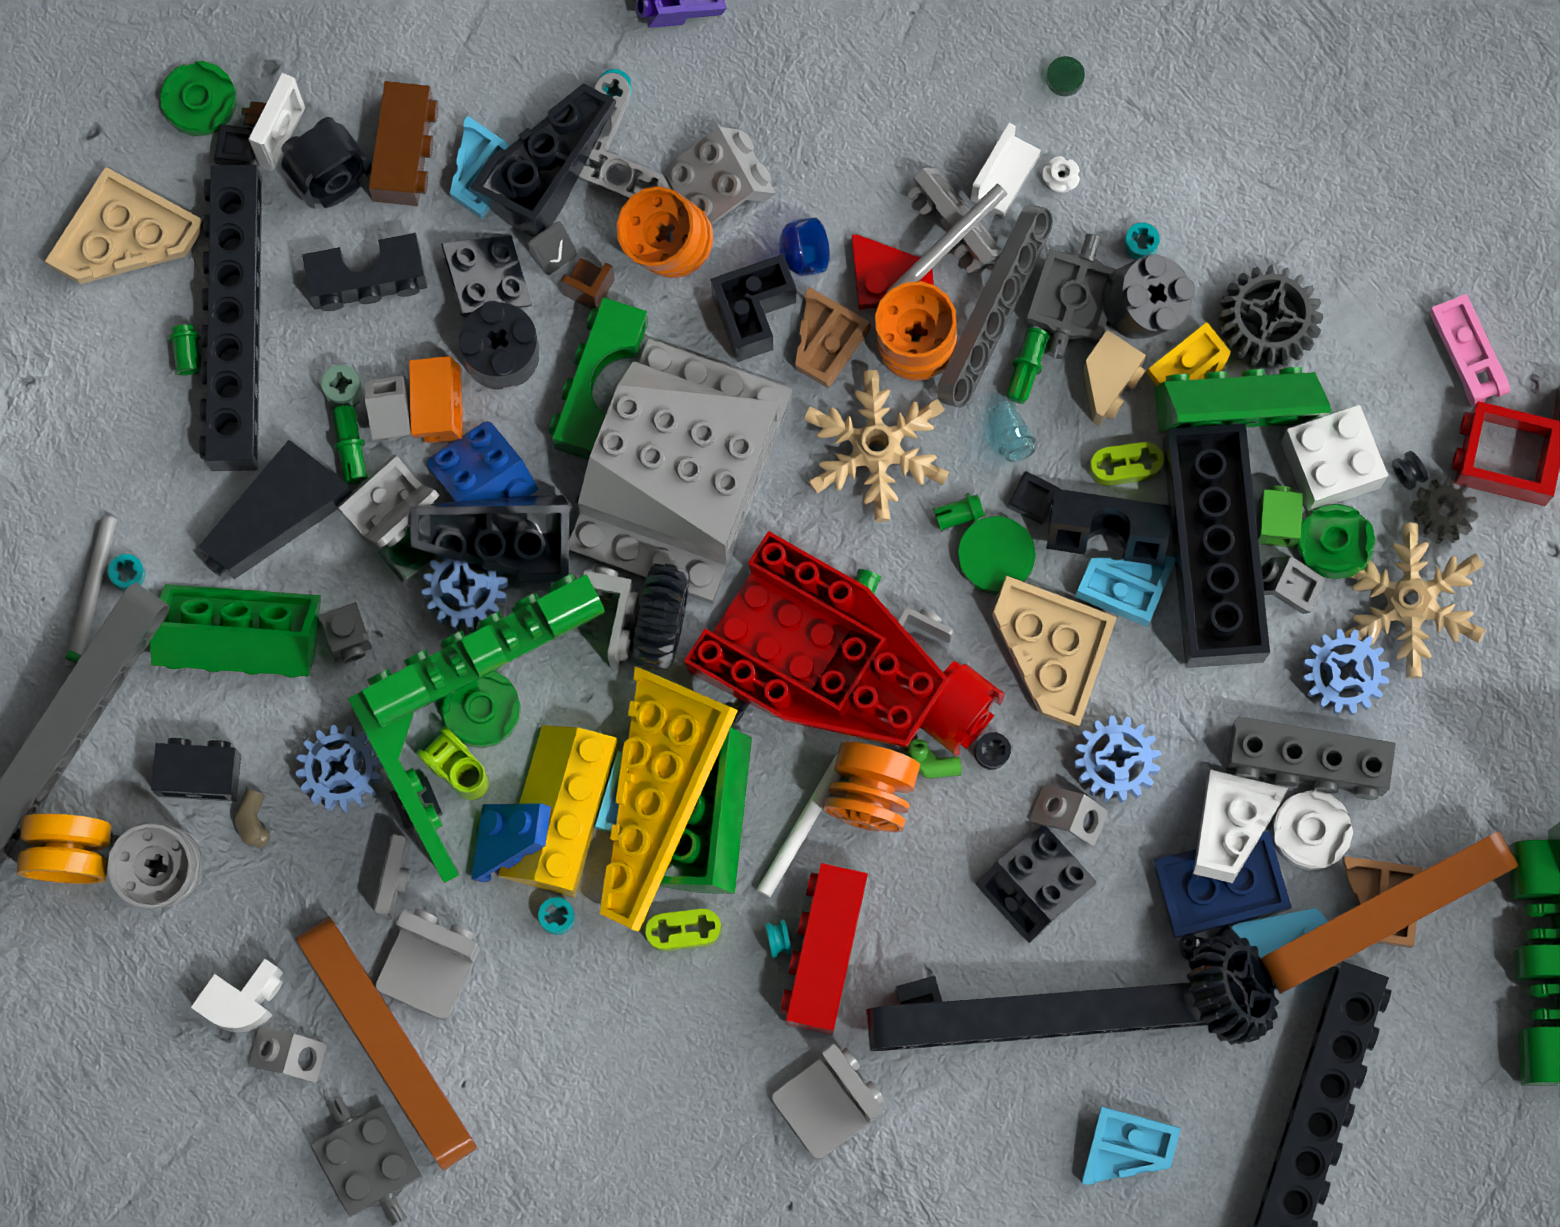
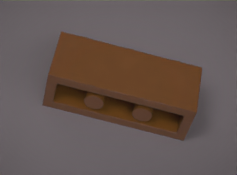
(403, 143)

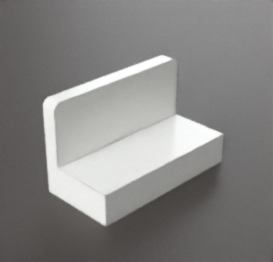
(1008, 166)

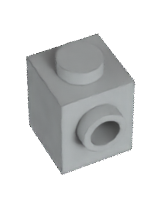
(387, 408)

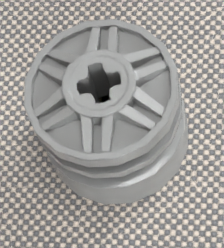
(135, 877)

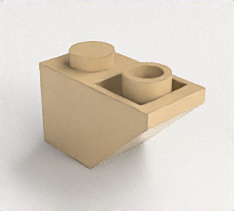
(1108, 373)

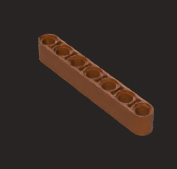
(1389, 912)
(386, 1043)

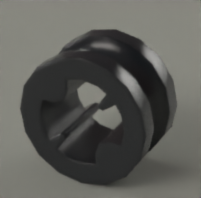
(1410, 470)
(1000, 760)

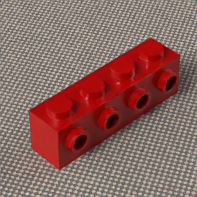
(825, 949)

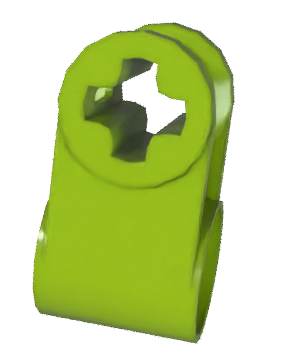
(450, 760)

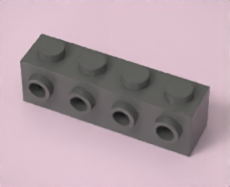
(1310, 757)

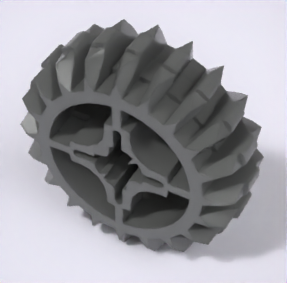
(1256, 311)

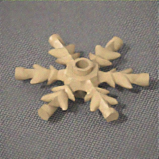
(876, 433)
(1424, 608)

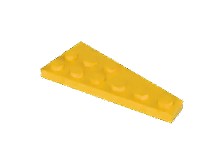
(660, 778)

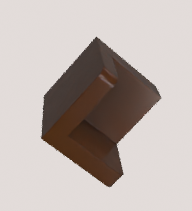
(588, 283)

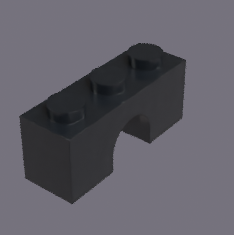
(397, 272)
(1136, 524)

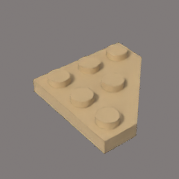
(122, 231)
(1053, 646)

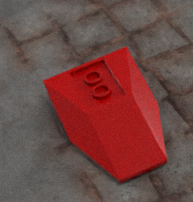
(792, 656)

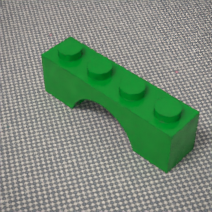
(614, 336)

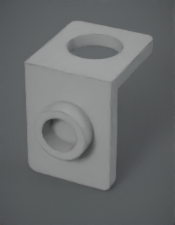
(926, 622)
(1066, 812)
(280, 1053)

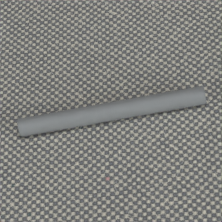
(953, 236)
(92, 587)

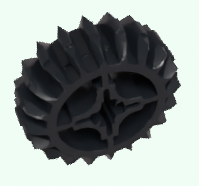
(661, 616)
(1232, 989)

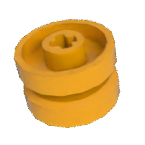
(64, 848)

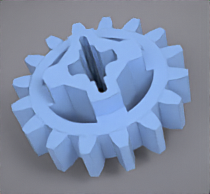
(450, 588)
(1360, 682)
(1115, 743)
(328, 780)

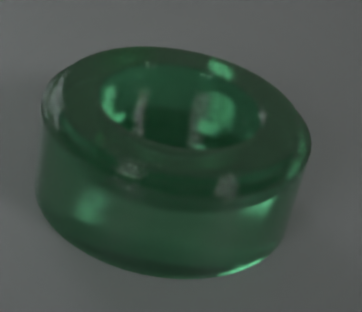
(1065, 76)

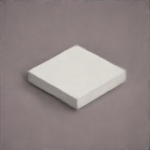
(277, 122)

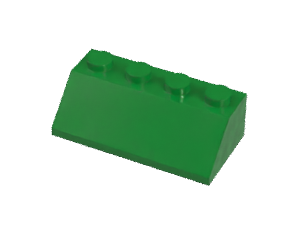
(1248, 399)
(237, 631)
(712, 838)

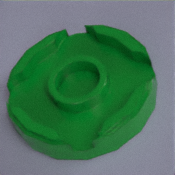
(198, 98)
(1336, 541)
(995, 550)
(483, 711)

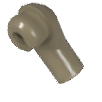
(247, 821)

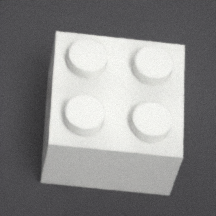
(1334, 458)

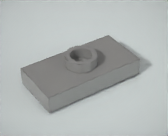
(393, 878)

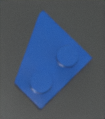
(508, 835)

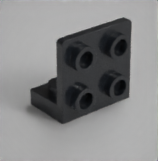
(1035, 882)

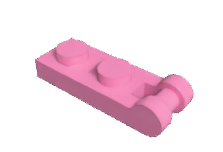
(1469, 349)

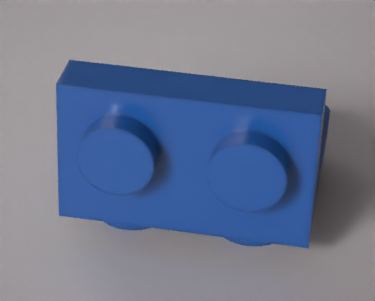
(481, 467)

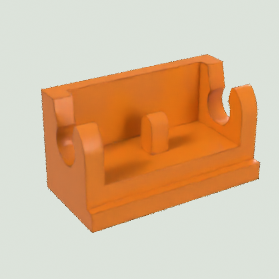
(436, 399)

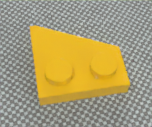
(1195, 356)

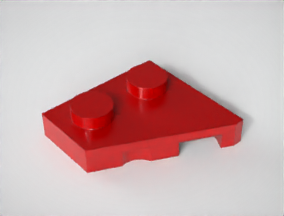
(878, 268)

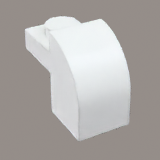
(236, 1009)

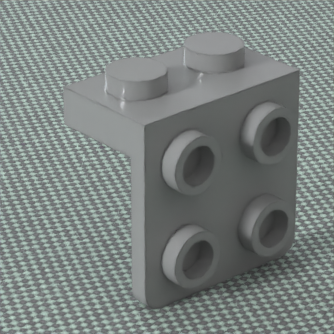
(720, 173)
(383, 502)
(618, 594)
(428, 964)
(828, 1102)

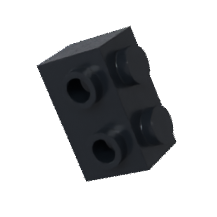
(196, 770)

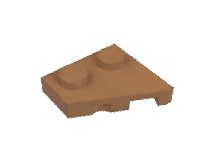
(827, 338)
(1374, 877)

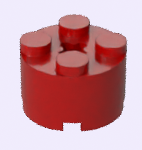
(962, 708)

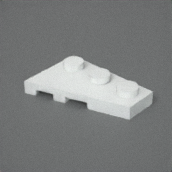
(1232, 823)

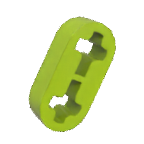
(1126, 454)
(683, 940)

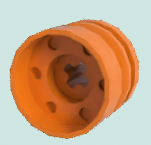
(645, 229)
(911, 311)
(873, 779)

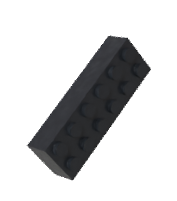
(1216, 546)

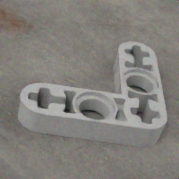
(603, 143)

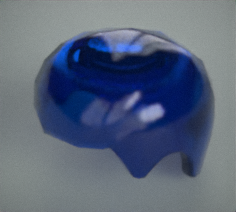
(805, 246)

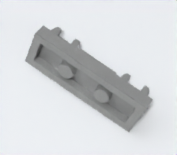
(945, 199)

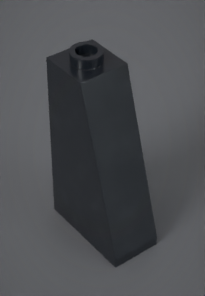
(274, 510)

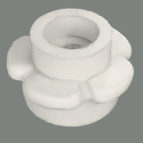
(1057, 183)

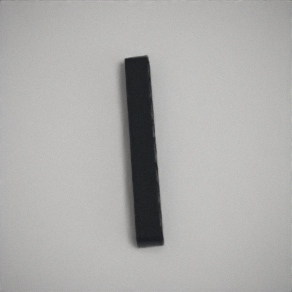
(1031, 1017)

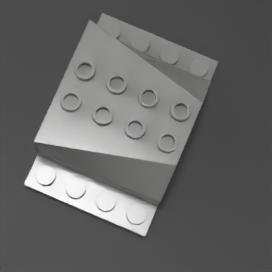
(677, 466)

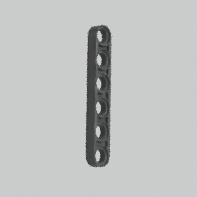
(995, 306)

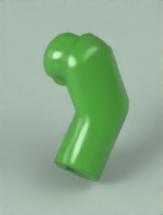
(930, 765)

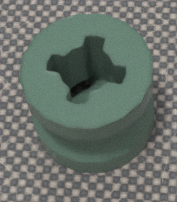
(344, 393)

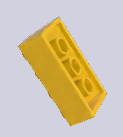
(570, 777)

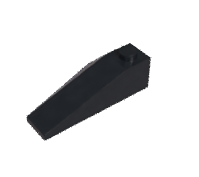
(539, 170)
(504, 535)

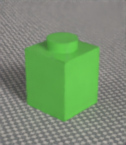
(1279, 517)

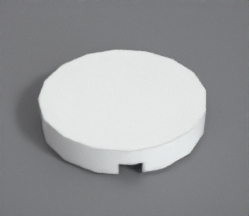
(1312, 830)

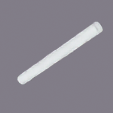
(798, 832)

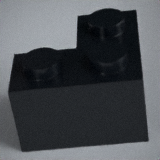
(746, 297)

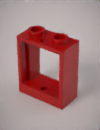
(1548, 469)

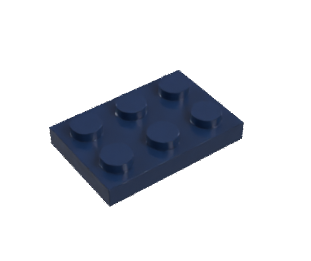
(1206, 903)

